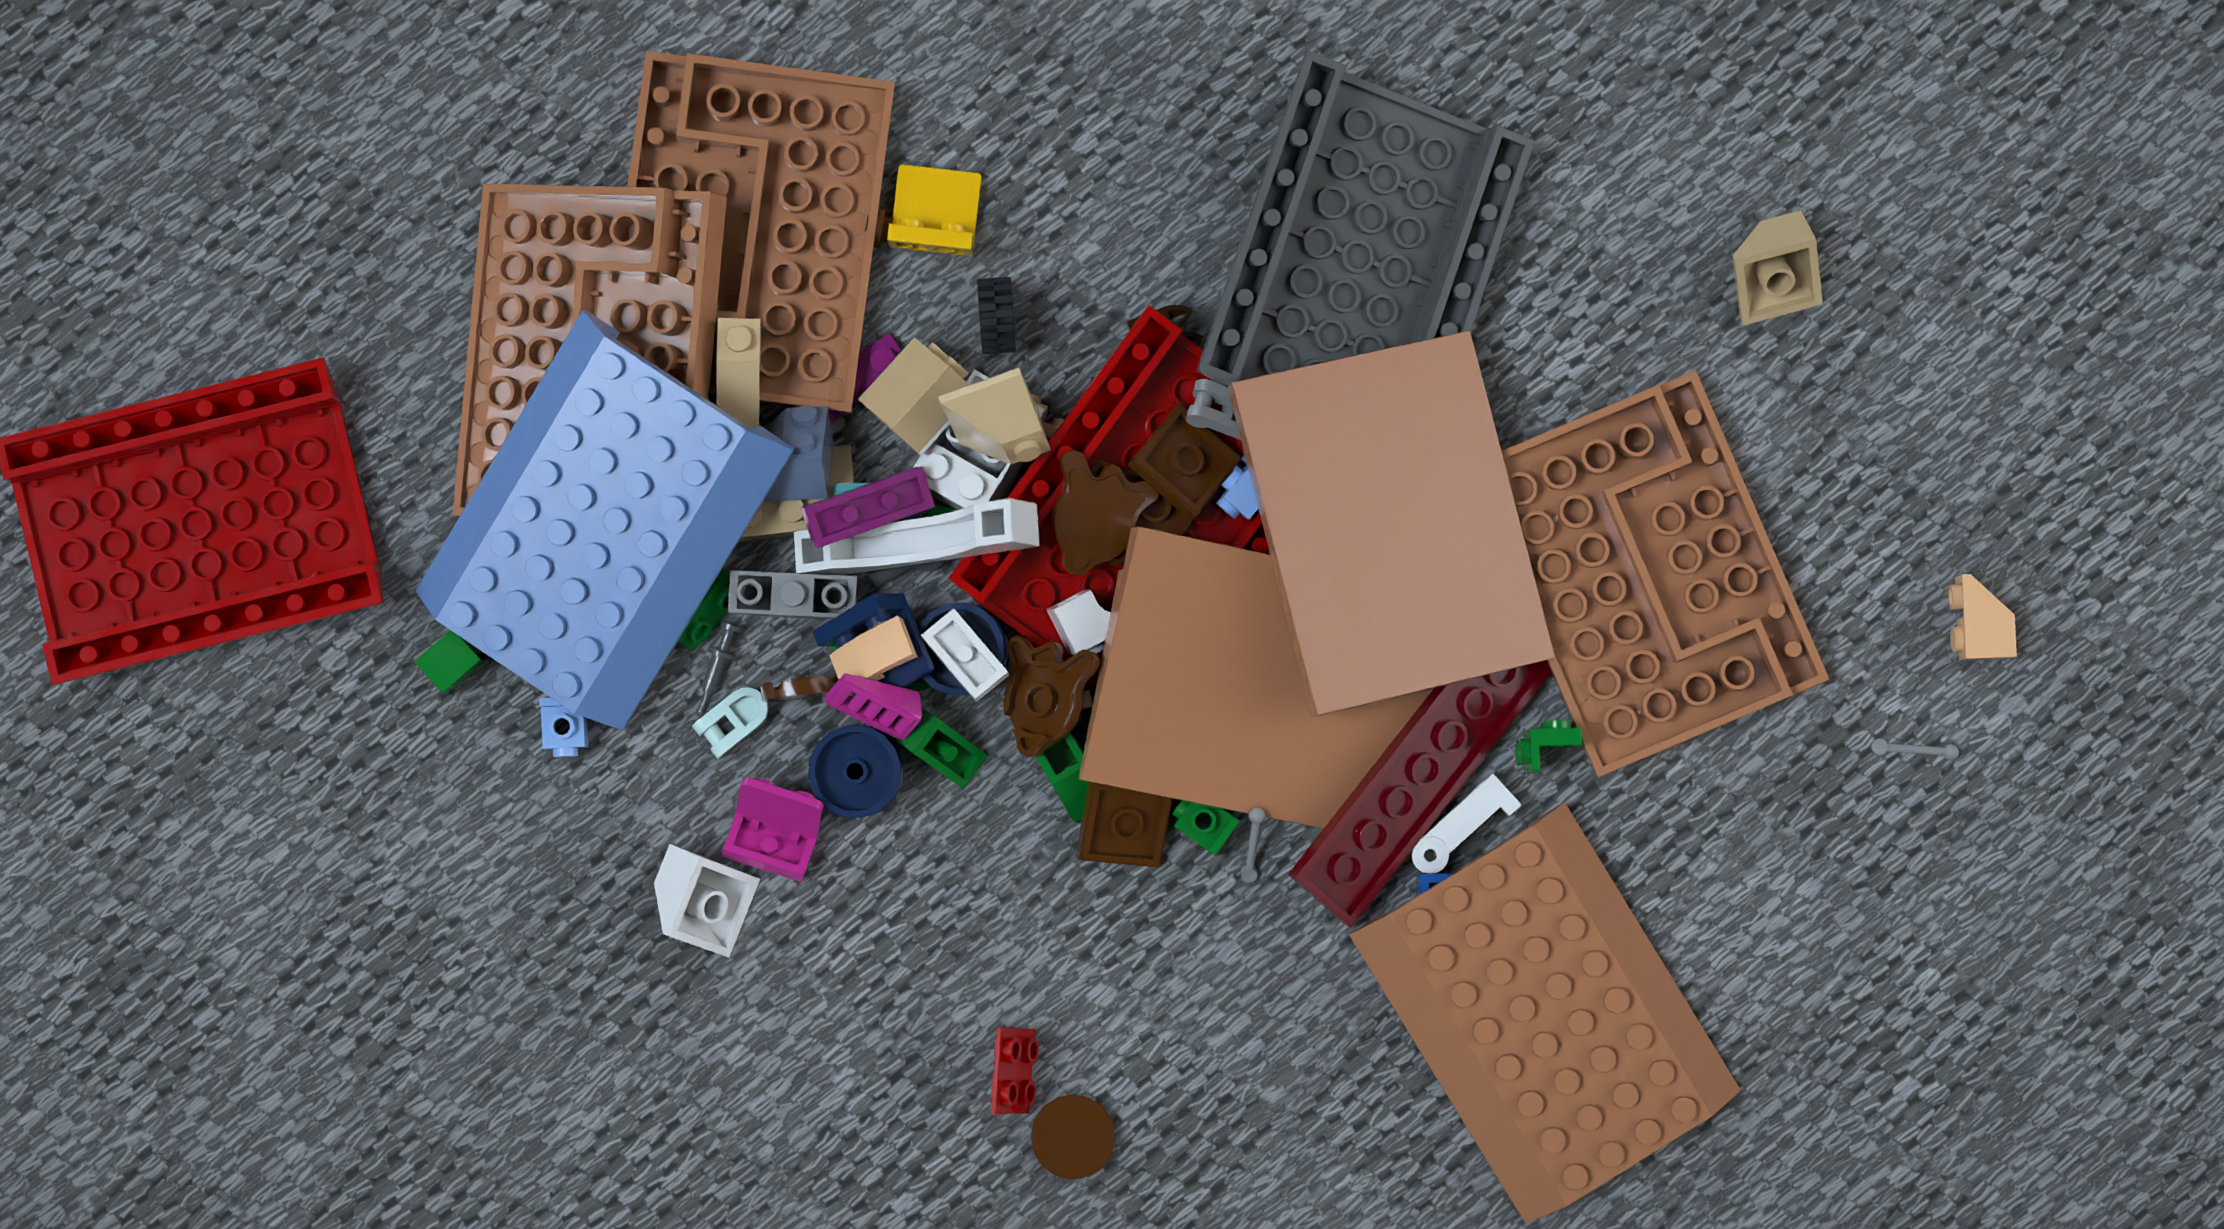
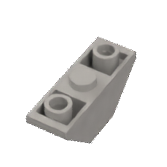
(790, 594)

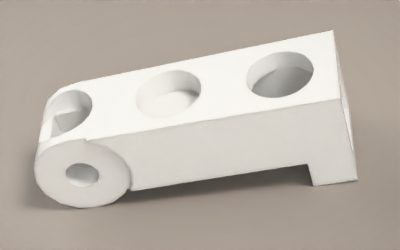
(1433, 849)

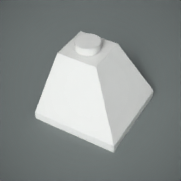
(702, 900)

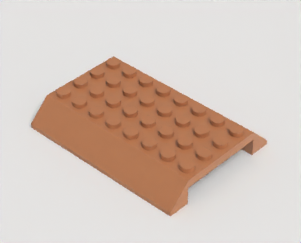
(1546, 1015)

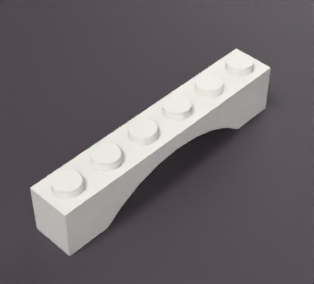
(952, 535)

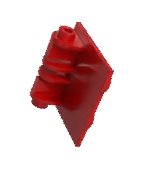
(1012, 1085)

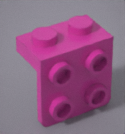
(774, 828)

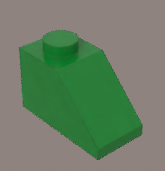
(944, 749)

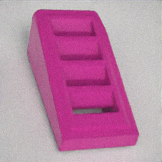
(889, 709)

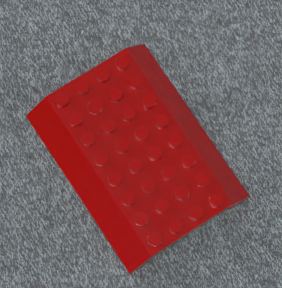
(1110, 424)
(193, 520)

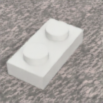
(965, 655)

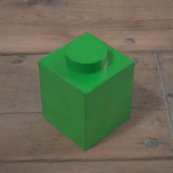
(450, 662)

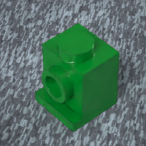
(1210, 838)

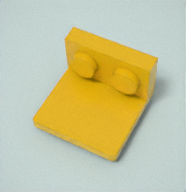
(935, 210)

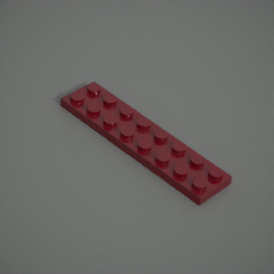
(1411, 788)

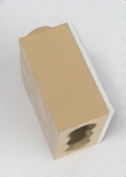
(909, 391)

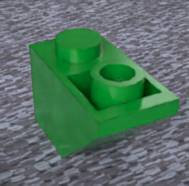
(1062, 767)

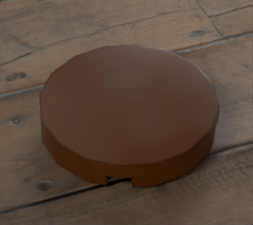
(798, 688)
(1072, 1136)

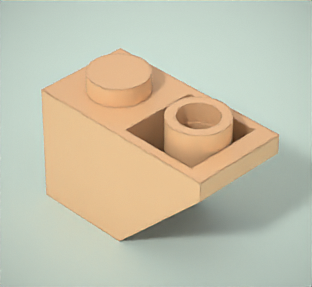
(1986, 626)

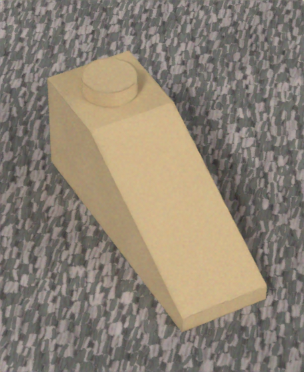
(739, 368)

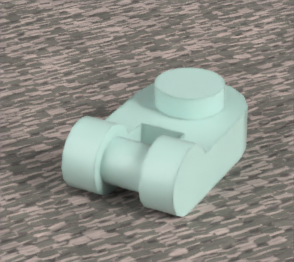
(744, 711)

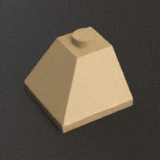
(1777, 269)
(997, 418)

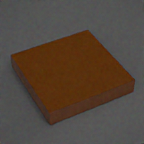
(1184, 462)
(1123, 826)

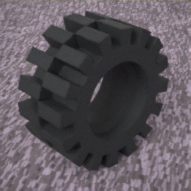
(996, 315)

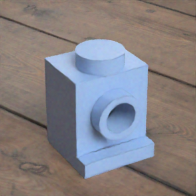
(1238, 494)
(566, 744)

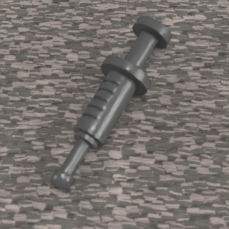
(717, 665)

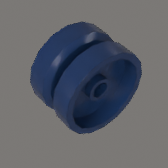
(985, 626)
(881, 767)

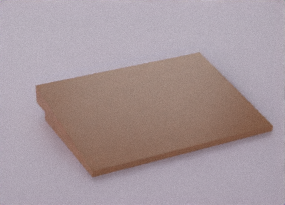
(799, 179)
(548, 252)
(1390, 522)
(1655, 575)
(1208, 692)

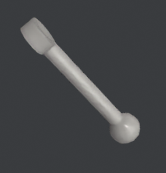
(1880, 747)
(1249, 871)

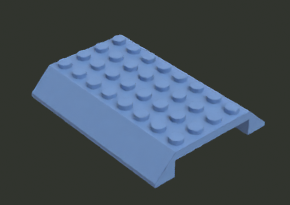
(600, 526)

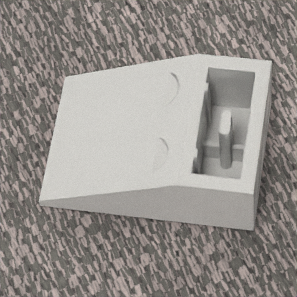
(965, 476)

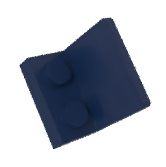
(869, 614)

